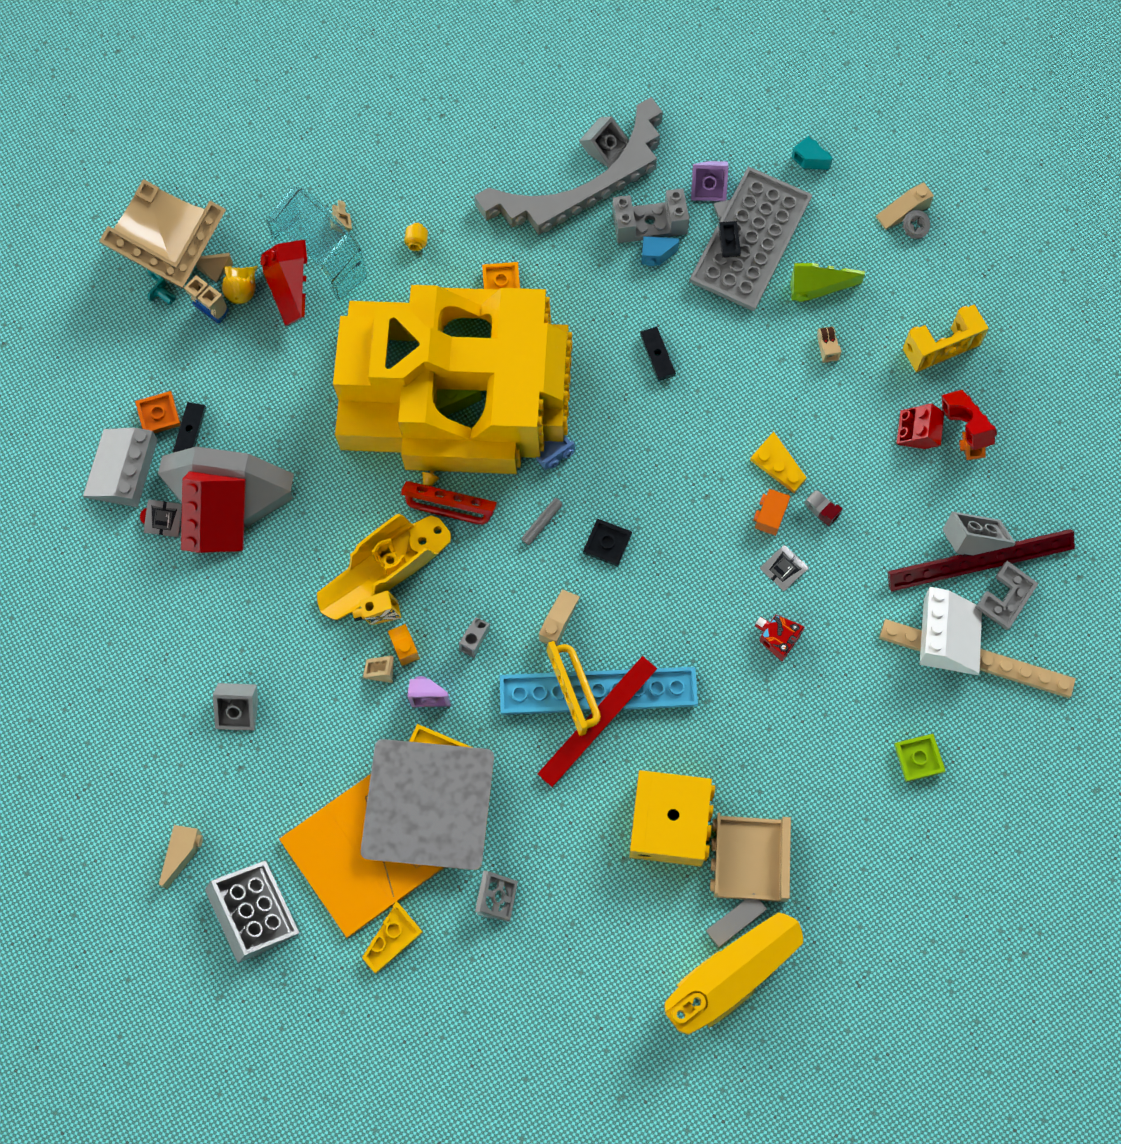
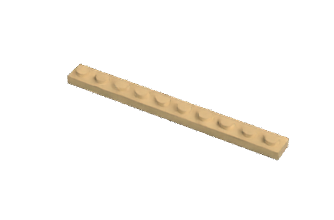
(989, 662)

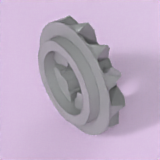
(922, 220)

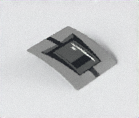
(162, 518)
(784, 567)

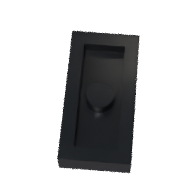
(729, 239)

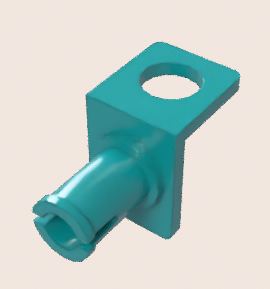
(159, 290)

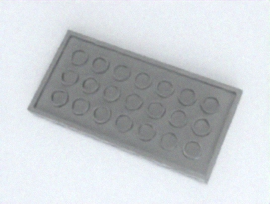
(766, 221)

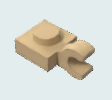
(340, 213)

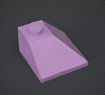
(709, 181)
(426, 693)

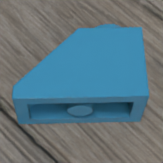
(658, 250)

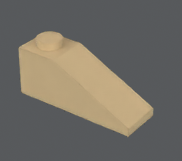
(914, 199)
(558, 617)
(181, 849)

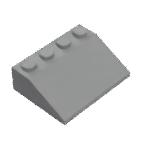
(121, 466)
(251, 911)

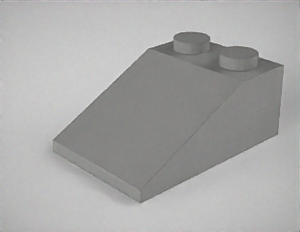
(976, 534)

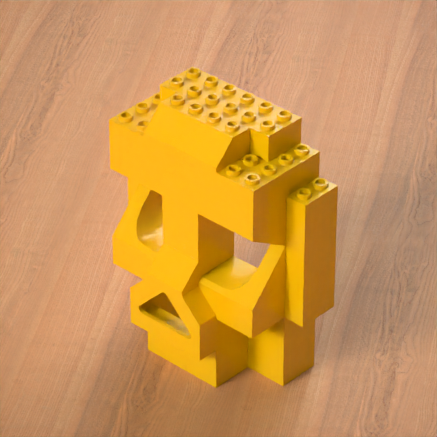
(395, 408)

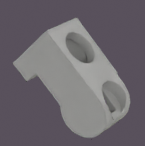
(474, 637)

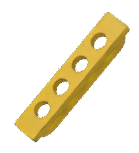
(566, 687)

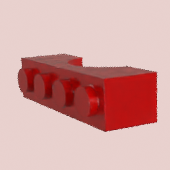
(978, 430)

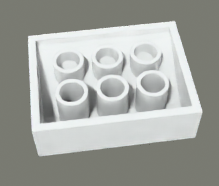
(950, 632)

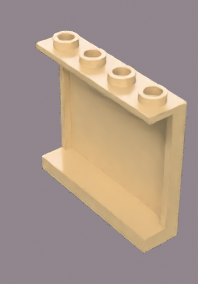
(751, 858)

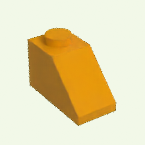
(403, 645)

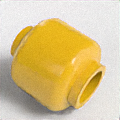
(416, 237)

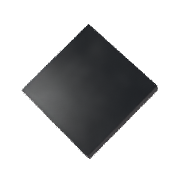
(607, 542)

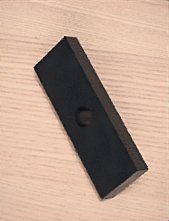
(654, 345)
(192, 421)

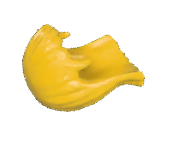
(239, 284)

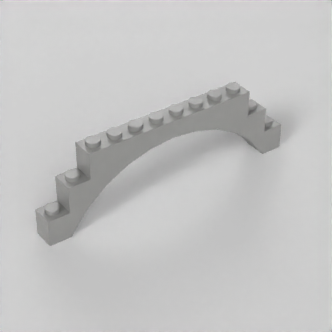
(549, 210)

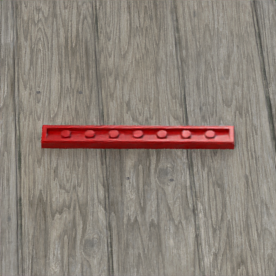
(608, 708)

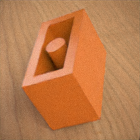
(772, 511)

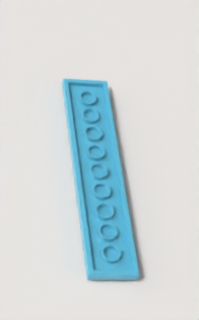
(543, 693)

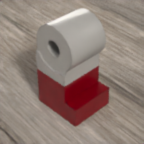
(823, 508)

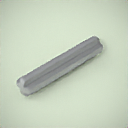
(542, 521)

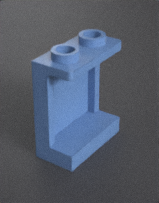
(554, 452)

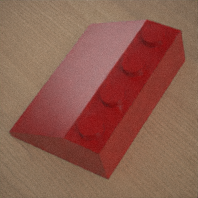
(212, 513)

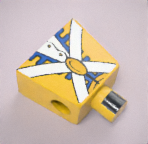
(378, 609)

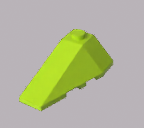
(812, 281)

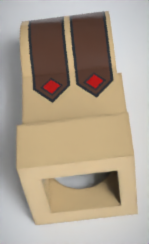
(828, 344)

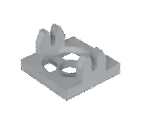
(510, 886)

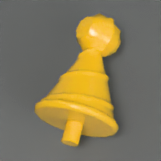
(429, 479)

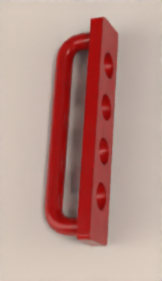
(466, 502)

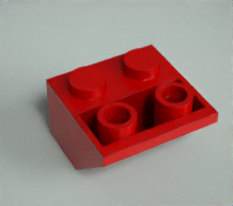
(920, 427)

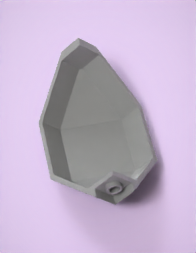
(266, 484)

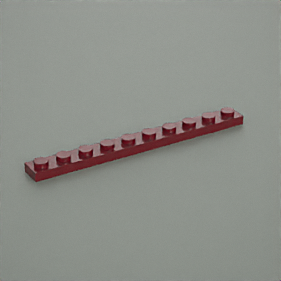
(966, 564)

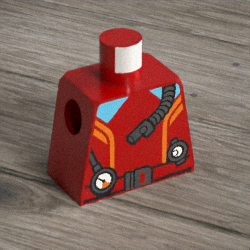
(779, 635)

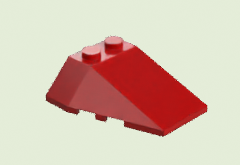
(284, 274)

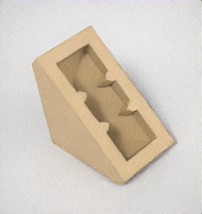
(214, 265)
(379, 669)

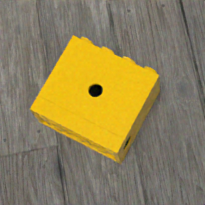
(674, 796)

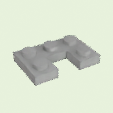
(1020, 590)

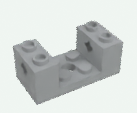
(670, 217)

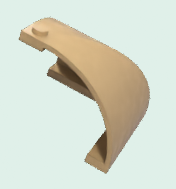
(163, 232)

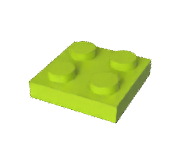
(919, 757)

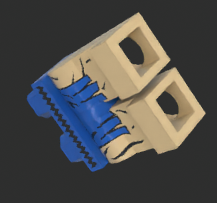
(207, 299)

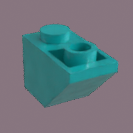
(811, 155)

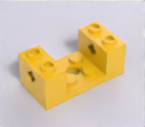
(967, 331)

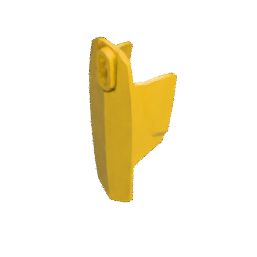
(383, 562)
(733, 974)

